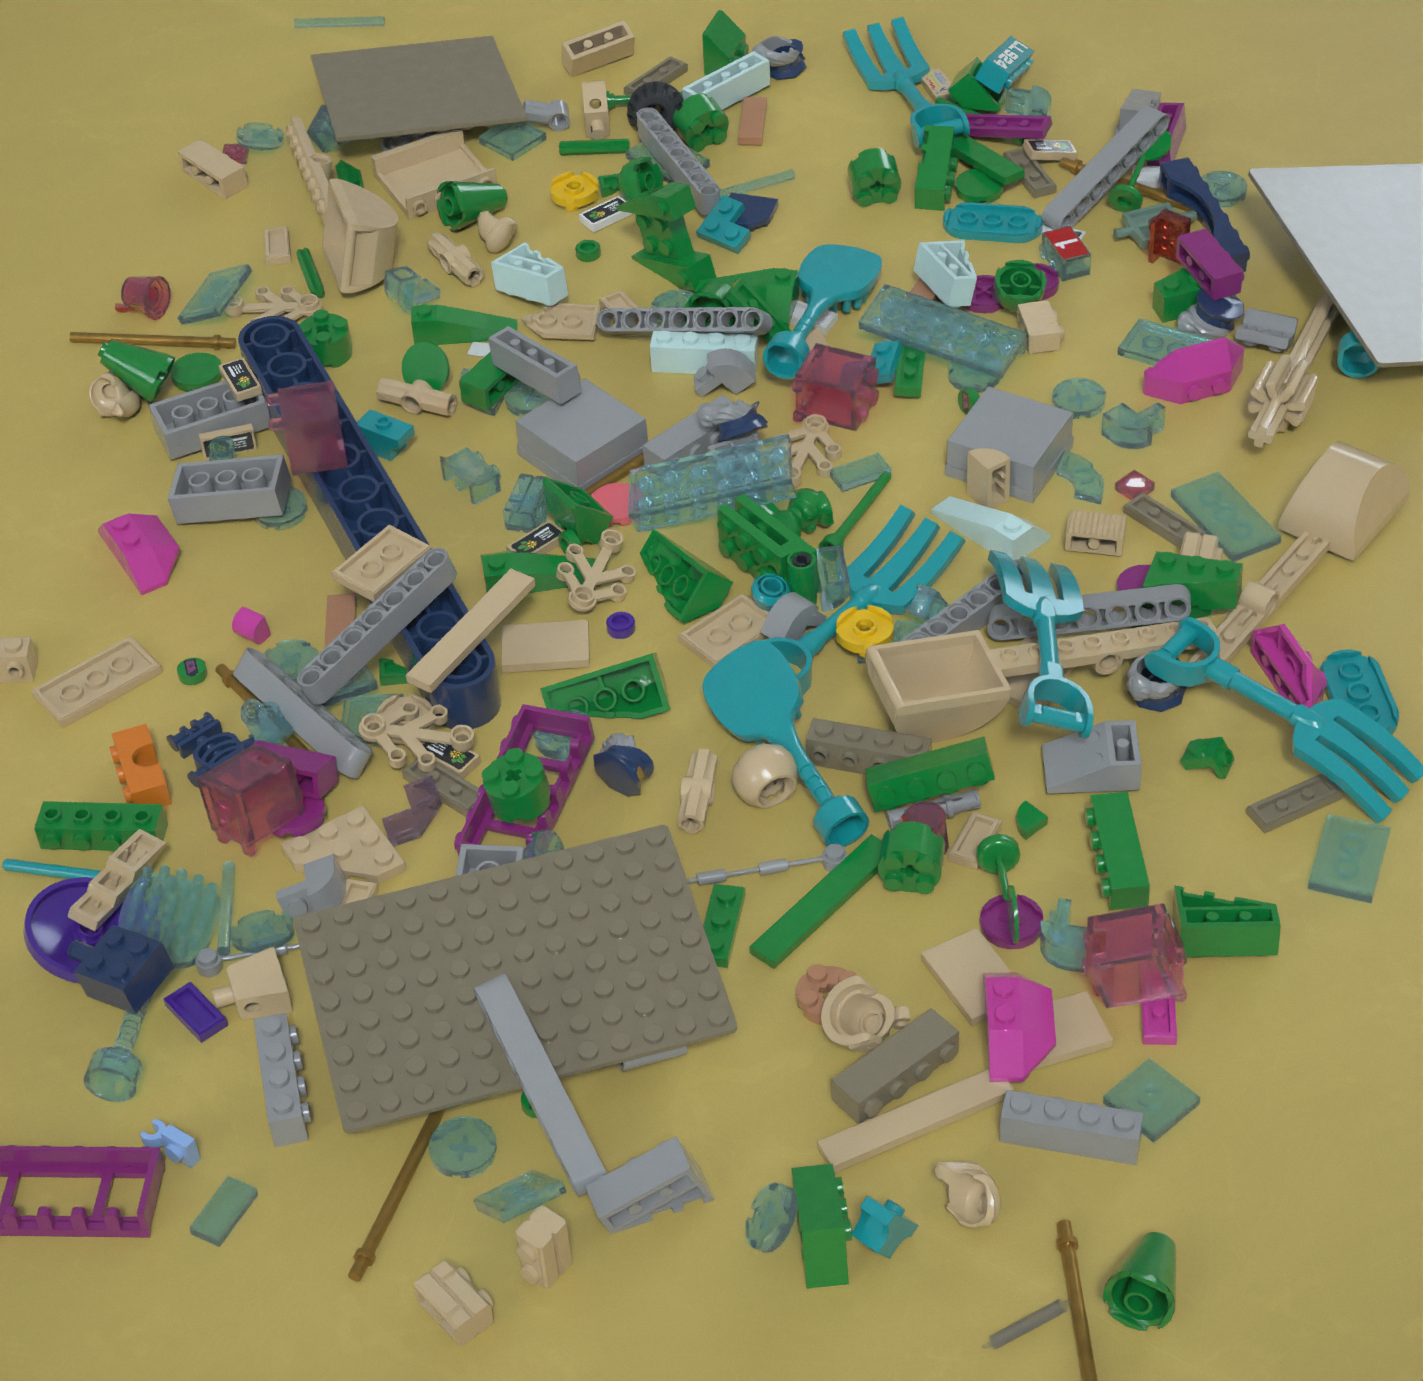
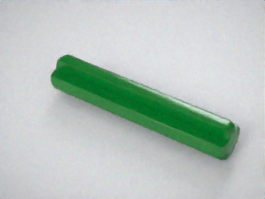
(587, 147)
(310, 272)

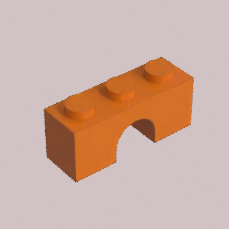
(139, 767)

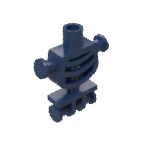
(207, 744)

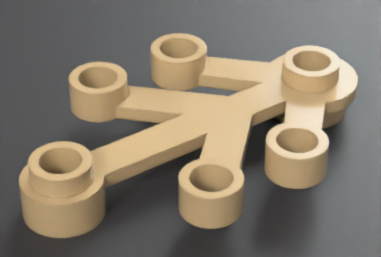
(302, 306)
(813, 428)
(583, 596)
(413, 733)

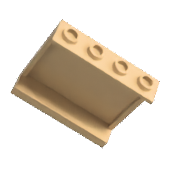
(417, 169)

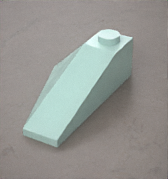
(991, 527)

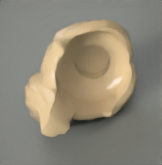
(496, 231)
(113, 397)
(971, 1193)

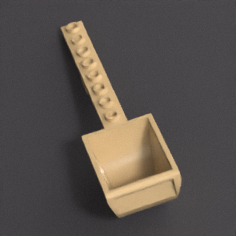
(357, 223)
(1334, 509)
(958, 684)

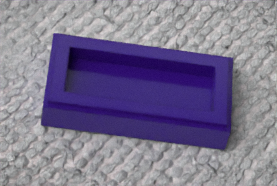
(195, 1012)

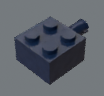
(121, 968)

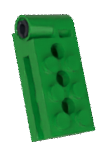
(767, 546)

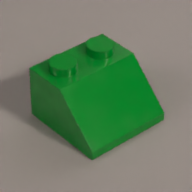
(722, 43)
(972, 93)
(576, 510)

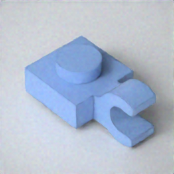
(177, 1144)

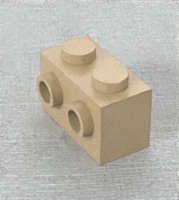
(17, 660)

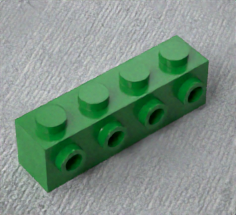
(930, 774)
(96, 824)
(1118, 851)

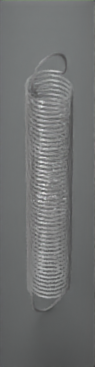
(1030, 1317)

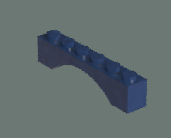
(1184, 185)

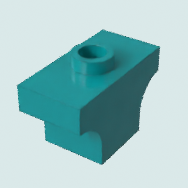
(385, 434)
(883, 1226)

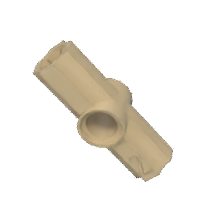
(455, 259)
(416, 397)
(697, 791)

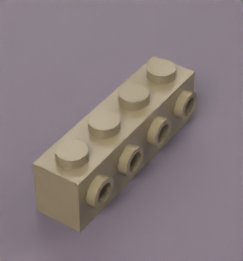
(859, 747)
(895, 1066)

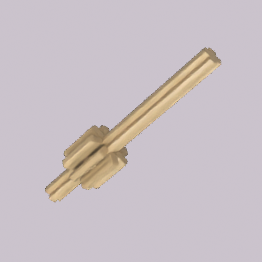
(1284, 389)

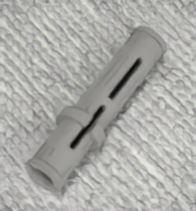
(951, 804)

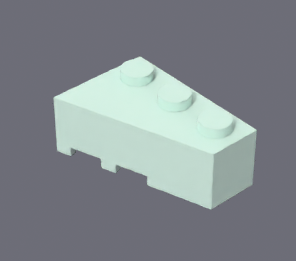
(947, 271)
(530, 276)

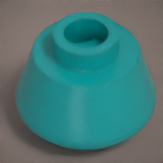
(768, 590)

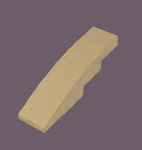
(114, 881)

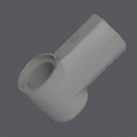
(546, 113)

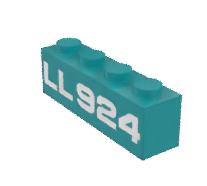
(1005, 65)

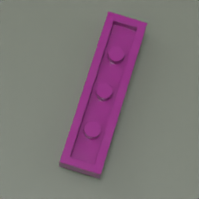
(1009, 126)

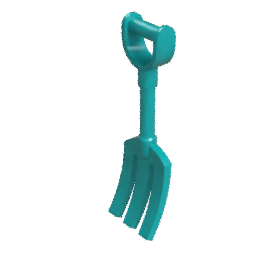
(902, 78)
(880, 587)
(1046, 612)
(1315, 728)

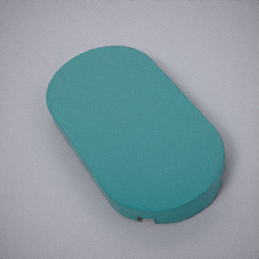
(992, 222)
(1362, 685)

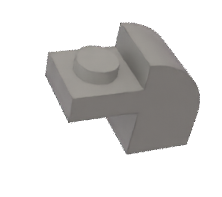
(725, 367)
(791, 616)
(322, 888)

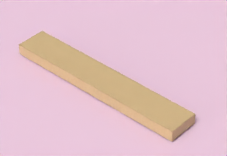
(470, 630)
(912, 1120)

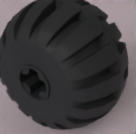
(650, 96)

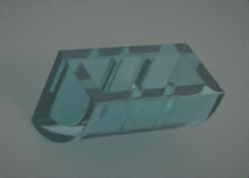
(321, 131)
(832, 577)

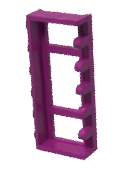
(532, 719)
(80, 1163)

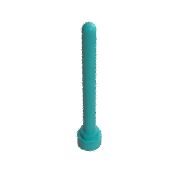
(47, 869)

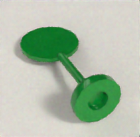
(1128, 198)
(997, 856)

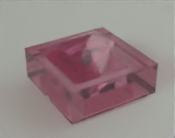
(236, 152)
(1134, 484)

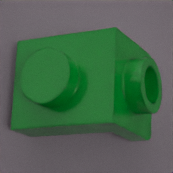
(1208, 753)

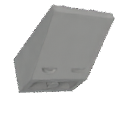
(1096, 764)

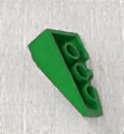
(683, 579)
(619, 691)

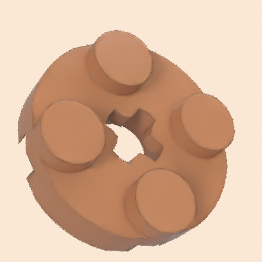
(813, 985)

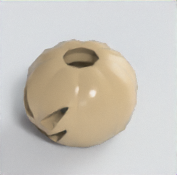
(761, 770)

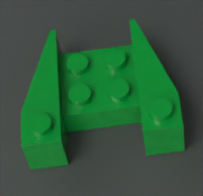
(666, 237)

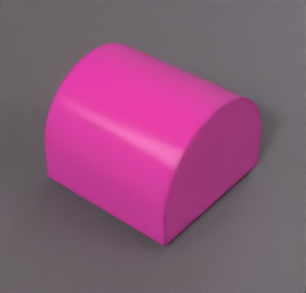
(250, 625)

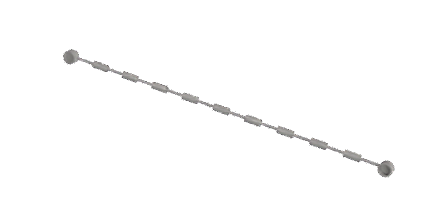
(210, 962)

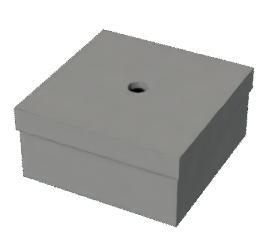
(1021, 428)
(581, 437)

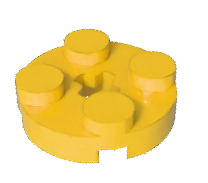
(574, 190)
(857, 641)

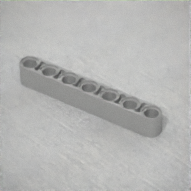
(677, 159)
(1106, 168)
(695, 320)
(967, 612)
(1104, 616)
(376, 626)
(308, 720)
(540, 1083)

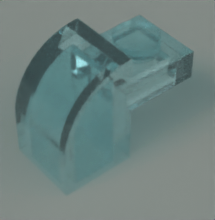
(1028, 102)
(408, 289)
(1132, 429)
(1061, 942)

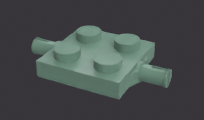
(1138, 220)

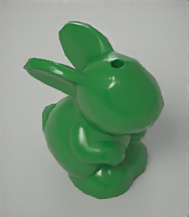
(804, 511)

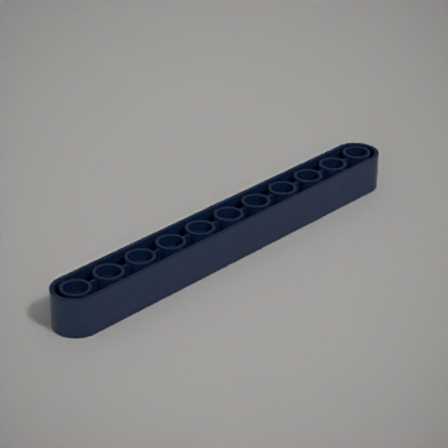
(358, 506)

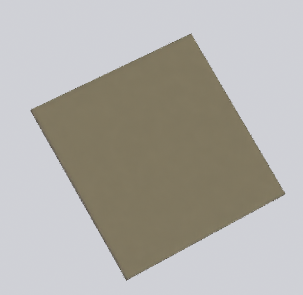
(416, 89)

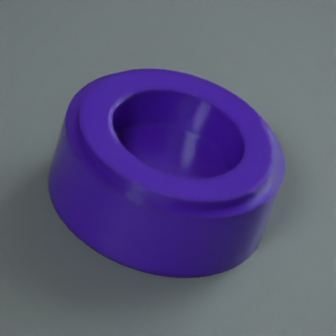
(620, 625)

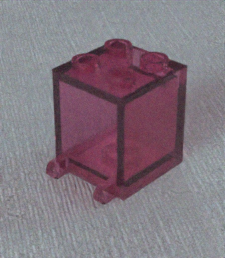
(836, 386)
(310, 427)
(251, 796)
(1134, 956)

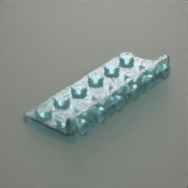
(943, 331)
(703, 482)

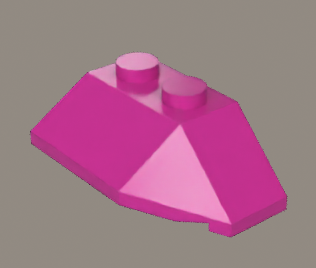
(1195, 371)
(142, 549)
(1288, 665)
(1017, 1025)

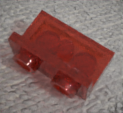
(1164, 233)

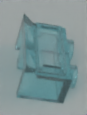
(472, 471)

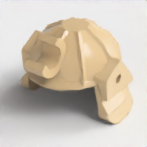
(859, 1015)

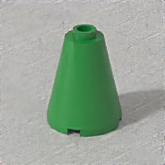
(465, 200)
(137, 367)
(1144, 1284)

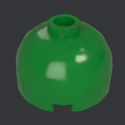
(639, 176)
(1019, 284)

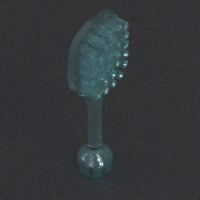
(184, 919)

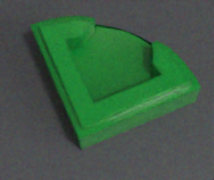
(608, 184)
(391, 673)
(1030, 820)

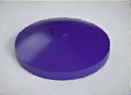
(50, 930)

